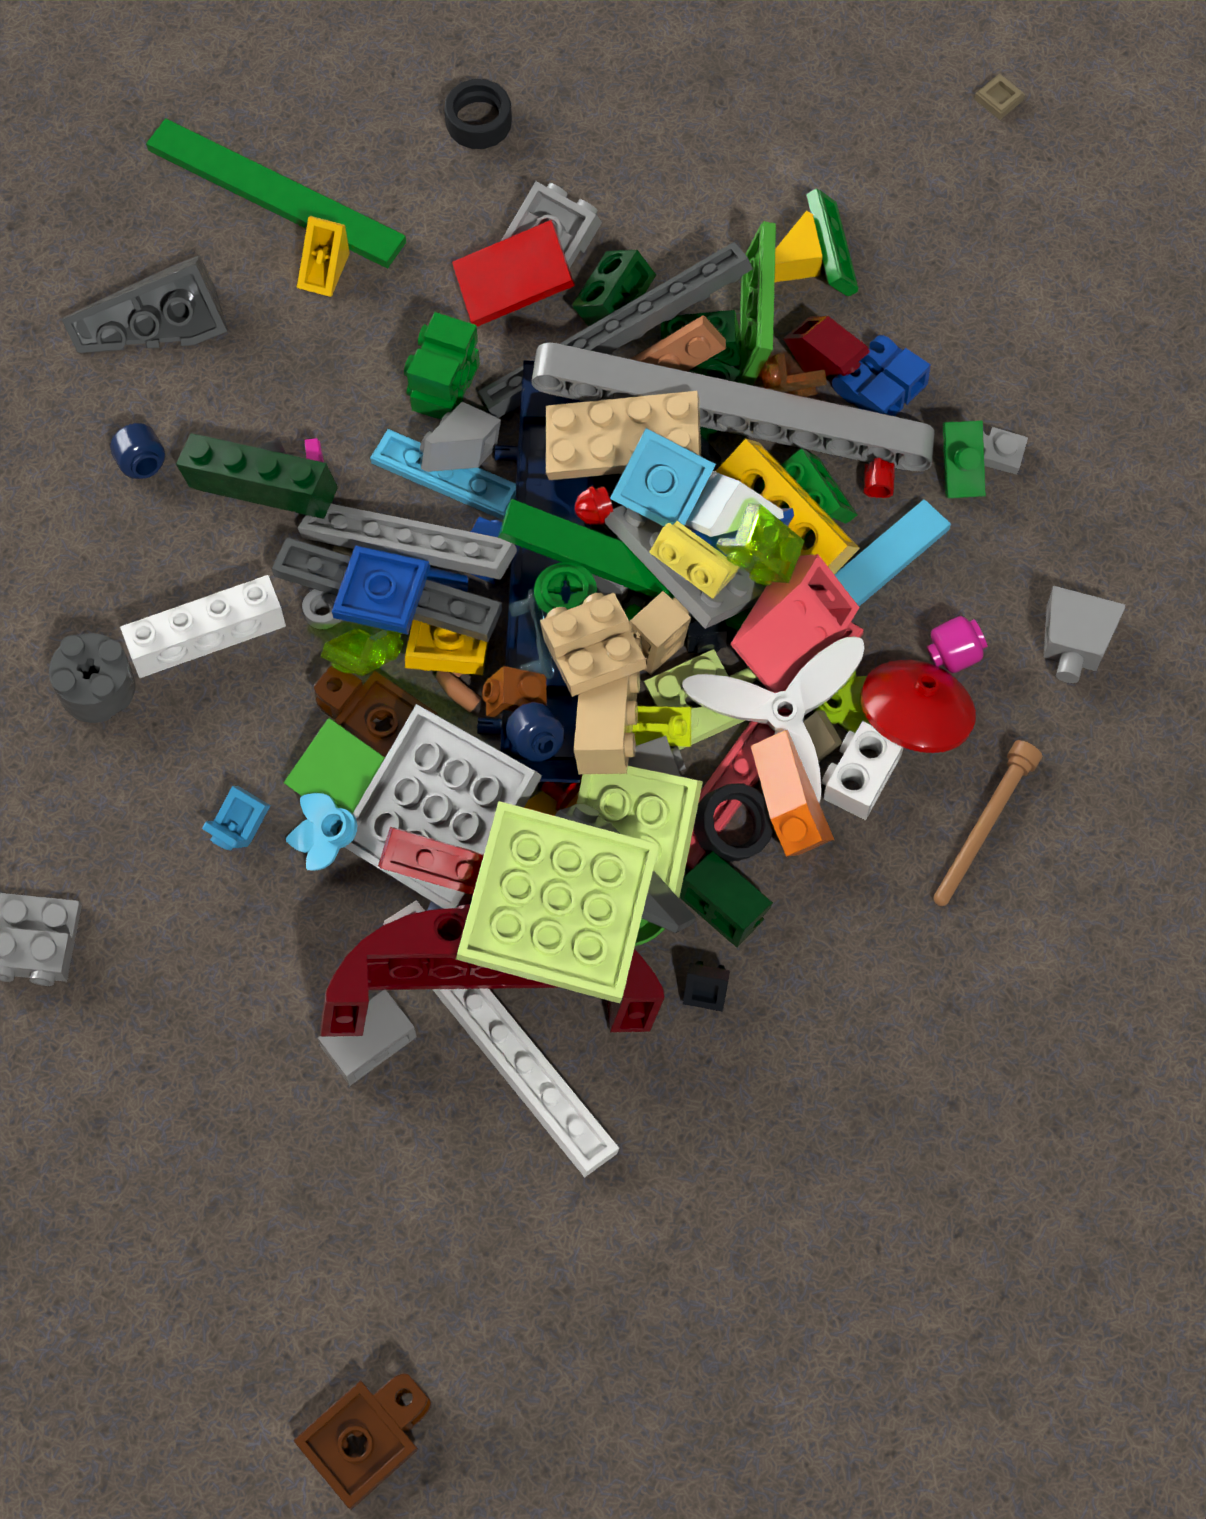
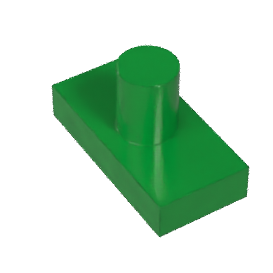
(964, 459)

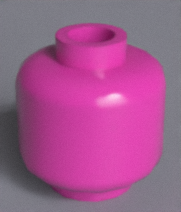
(957, 644)

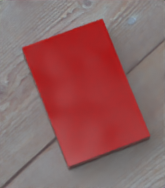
(513, 273)

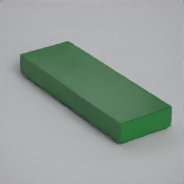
(832, 243)

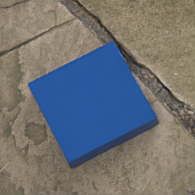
(381, 589)

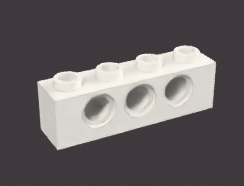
(203, 626)

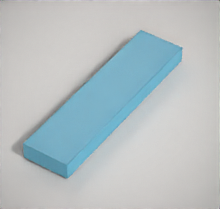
(469, 486)
(892, 551)

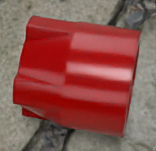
(879, 479)

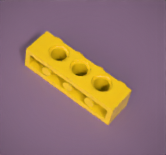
(753, 461)

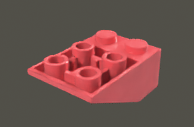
(794, 623)

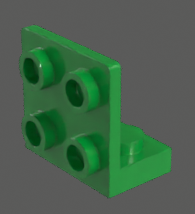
(819, 484)

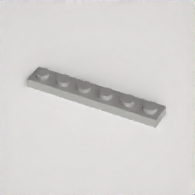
(410, 538)

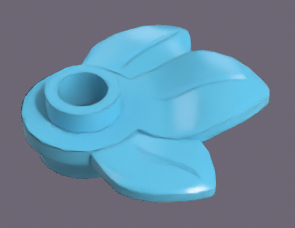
(319, 831)

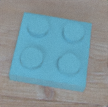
(662, 480)

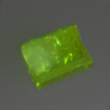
(763, 546)
(362, 652)

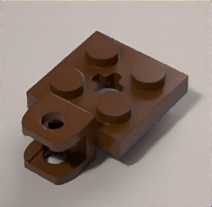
(359, 704)
(384, 1425)

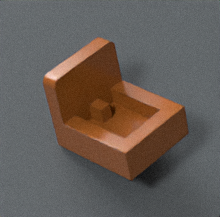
(511, 689)

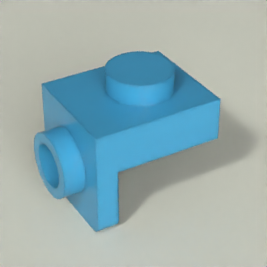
(237, 819)

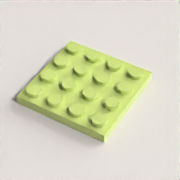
(558, 902)

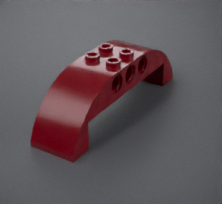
(422, 954)

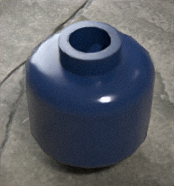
(137, 451)
(535, 732)

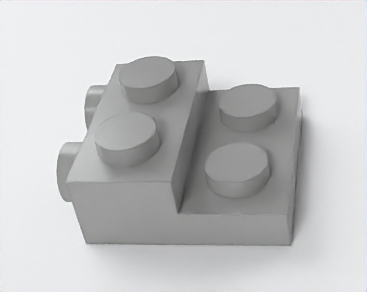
(573, 221)
(37, 937)

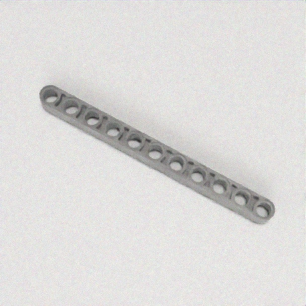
(739, 407)

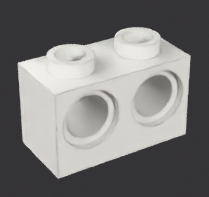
(867, 772)

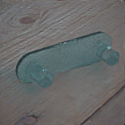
(544, 664)

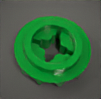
(551, 582)

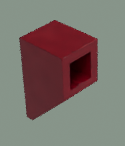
(825, 345)

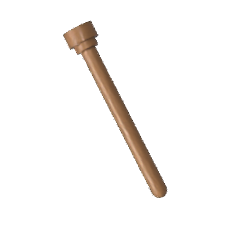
(1022, 759)

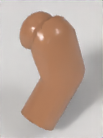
(458, 690)

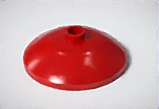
(918, 706)

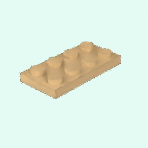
(603, 434)

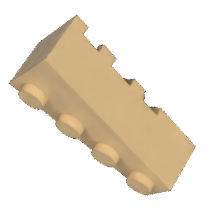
(606, 725)

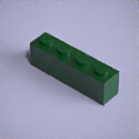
(257, 475)

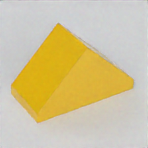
(799, 252)
(323, 256)

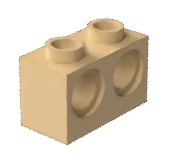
(661, 628)

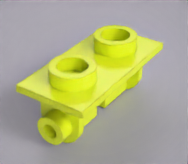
(663, 721)

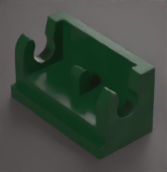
(724, 898)

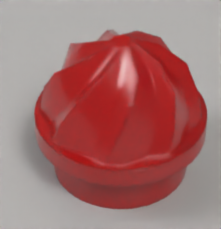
(593, 505)

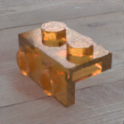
(776, 378)

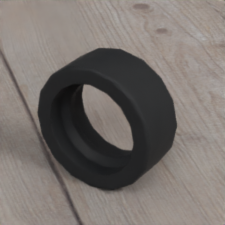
(478, 135)
(757, 806)

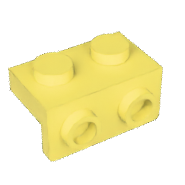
(693, 558)

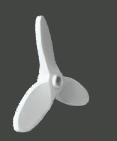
(808, 690)

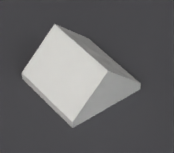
(724, 505)

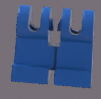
(884, 378)

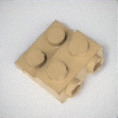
(592, 643)

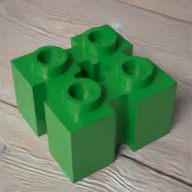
(442, 366)

